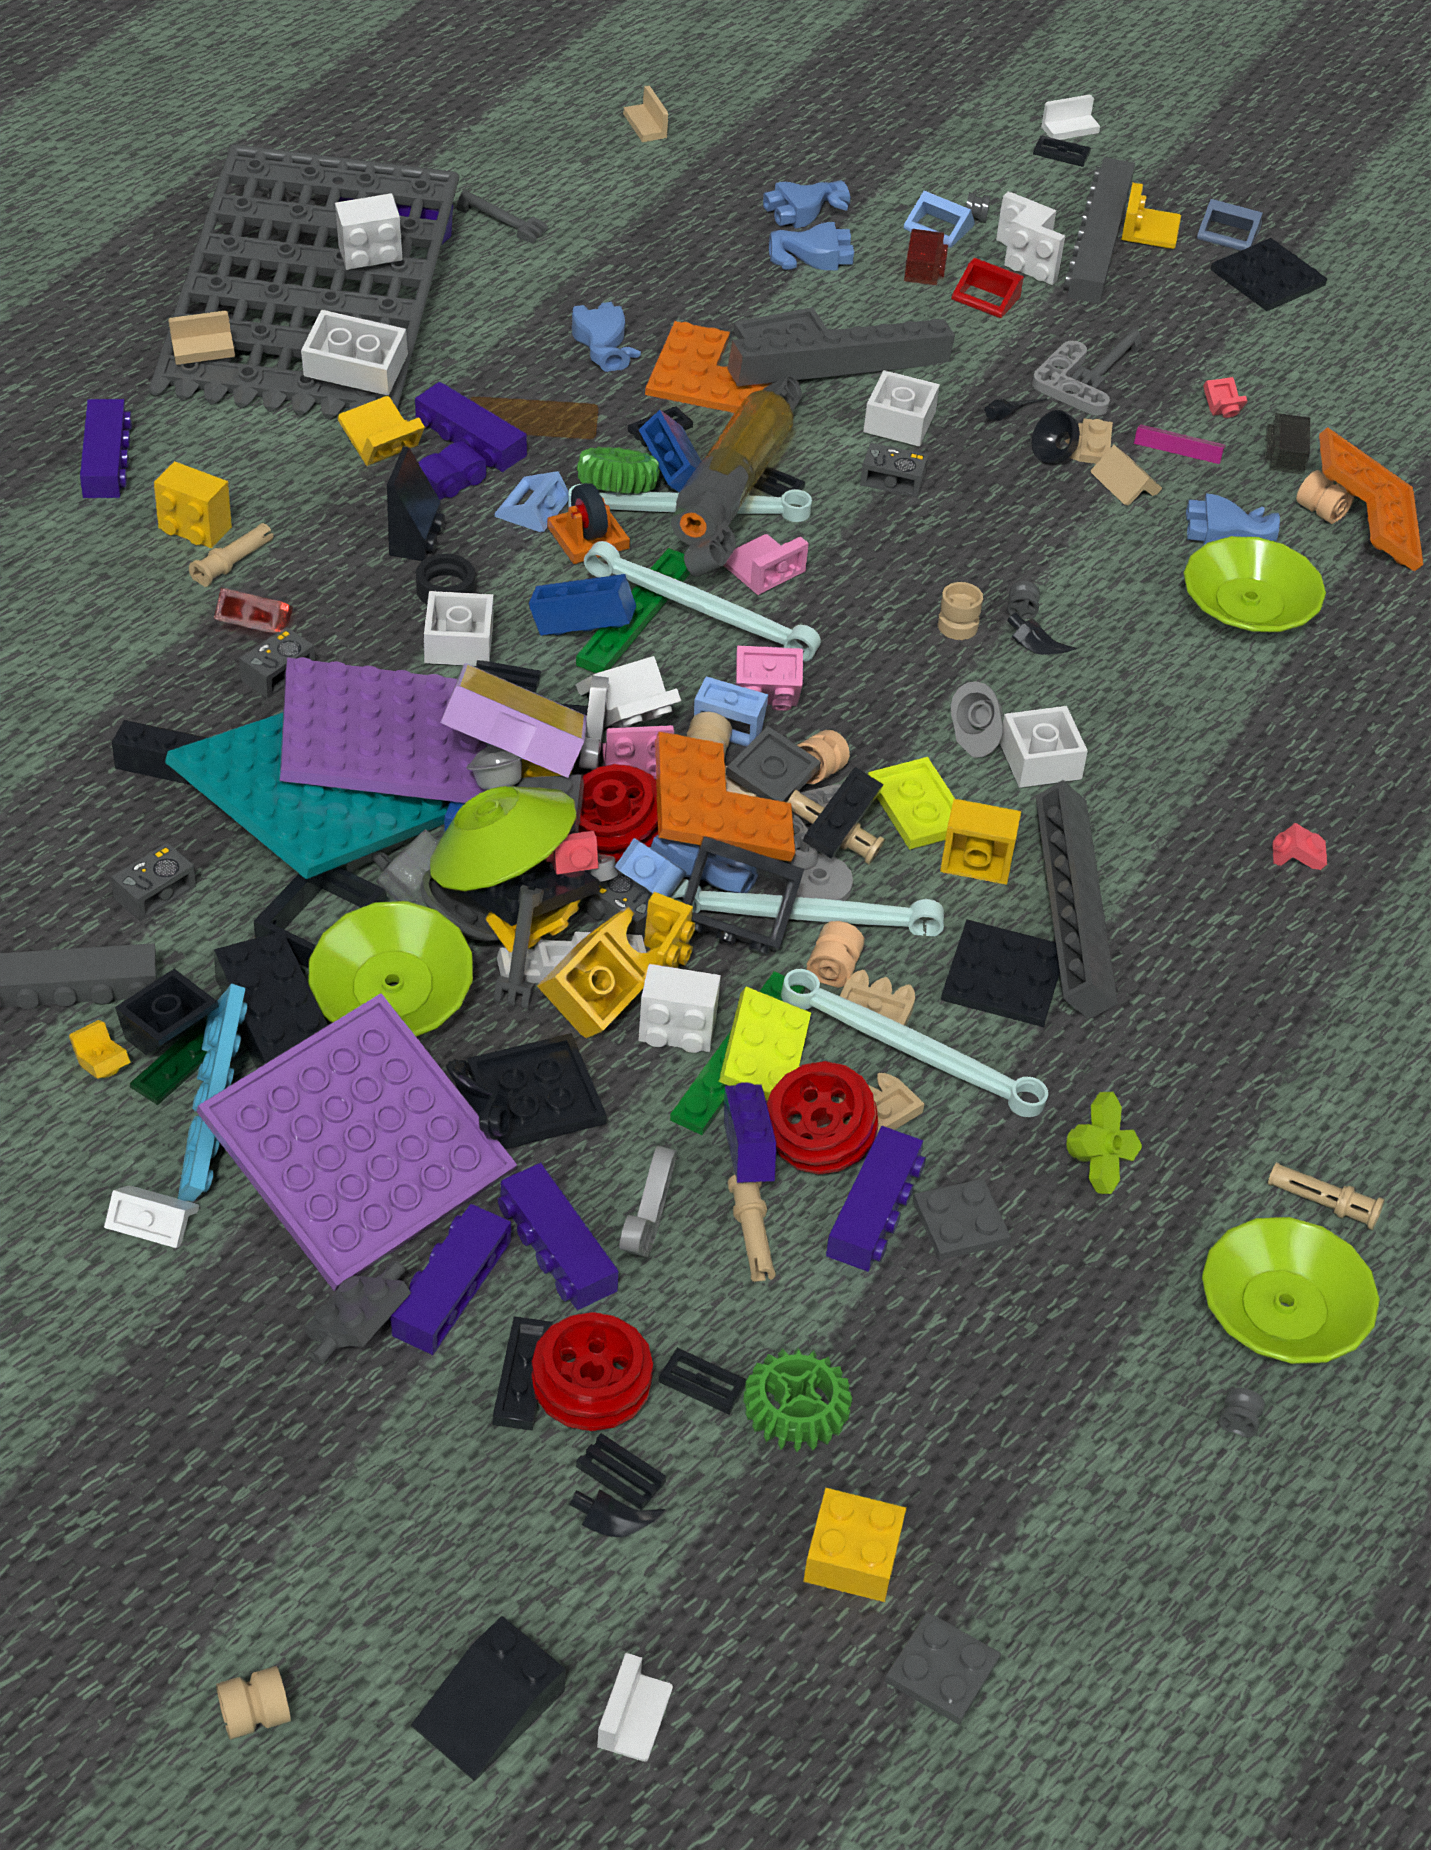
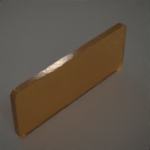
(545, 417)

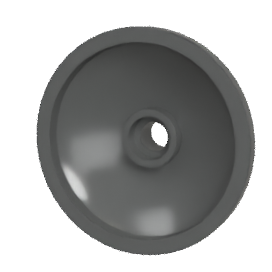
(457, 908)

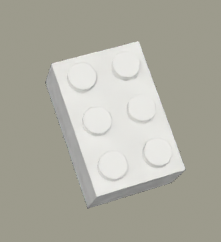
(354, 352)

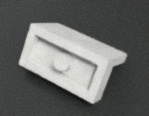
(1069, 117)
(149, 1215)
(633, 1711)

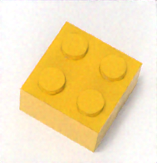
(192, 504)
(980, 841)
(854, 1544)

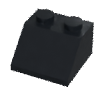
(163, 1011)

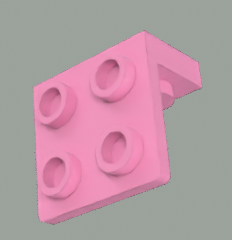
(766, 563)
(771, 672)
(633, 747)

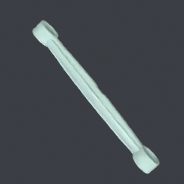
(753, 504)
(699, 599)
(821, 909)
(914, 1043)

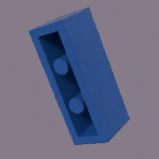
(670, 448)
(582, 605)

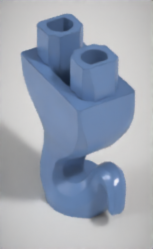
(802, 203)
(818, 247)
(603, 332)
(1221, 518)
(714, 872)

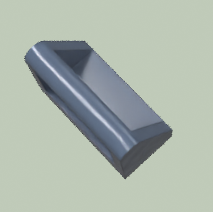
(1232, 216)

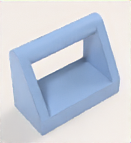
(944, 210)
(546, 501)
(733, 703)

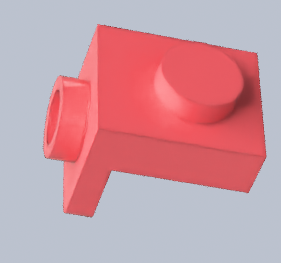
(1223, 397)
(1301, 845)
(575, 853)

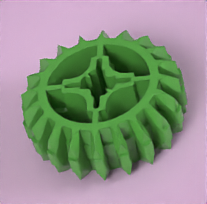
(618, 469)
(801, 1411)

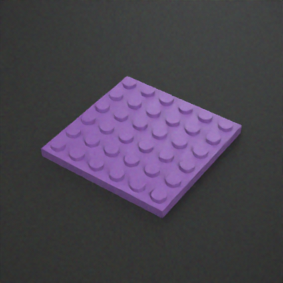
(373, 732)
(356, 1140)

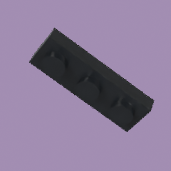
(843, 812)
(515, 1397)

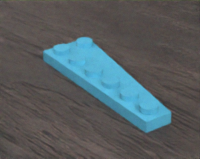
(221, 1044)

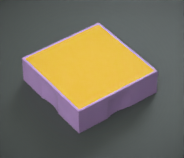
(515, 720)

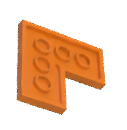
(690, 370)
(1388, 497)
(696, 803)

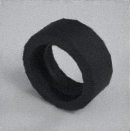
(444, 566)

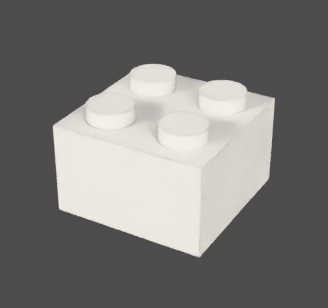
(368, 231)
(901, 408)
(458, 628)
(1043, 746)
(679, 1008)

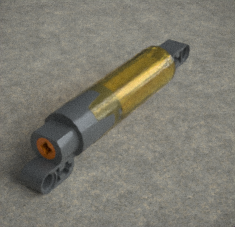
(730, 473)

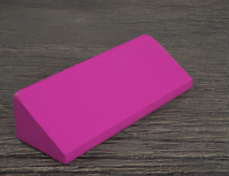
(1179, 444)

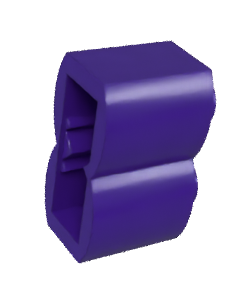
(453, 469)

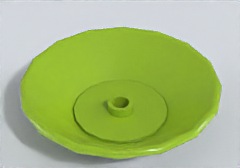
(1254, 584)
(501, 836)
(387, 946)
(1296, 1264)

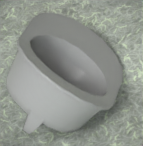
(977, 706)
(496, 768)

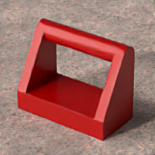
(990, 279)

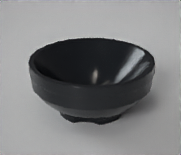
(1049, 433)

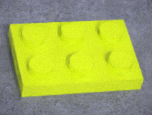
(915, 801)
(764, 1041)

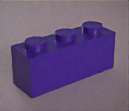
(749, 1133)

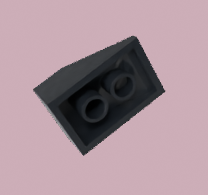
(412, 510)
(490, 1698)

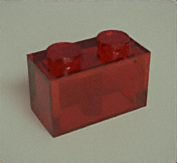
(925, 257)
(252, 611)

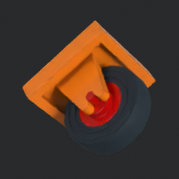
(585, 524)

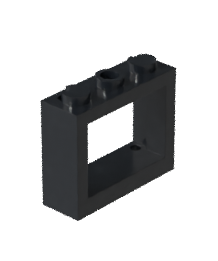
(754, 863)
(301, 893)

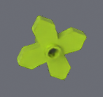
(1103, 1143)

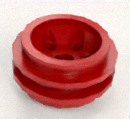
(612, 798)
(831, 1146)
(597, 1391)

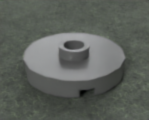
(826, 880)

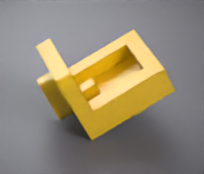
(97, 1051)

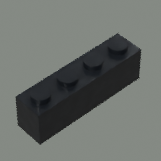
(145, 747)

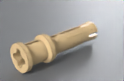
(221, 560)
(800, 805)
(1283, 1176)
(750, 1211)

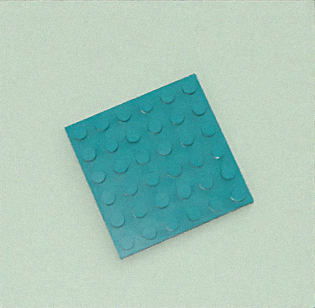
(301, 823)

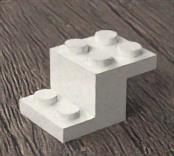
(1030, 238)
(633, 693)

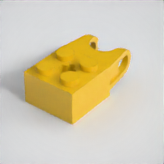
(598, 976)

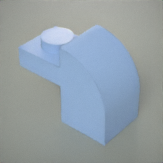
(650, 868)

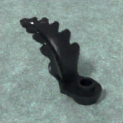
(487, 1103)

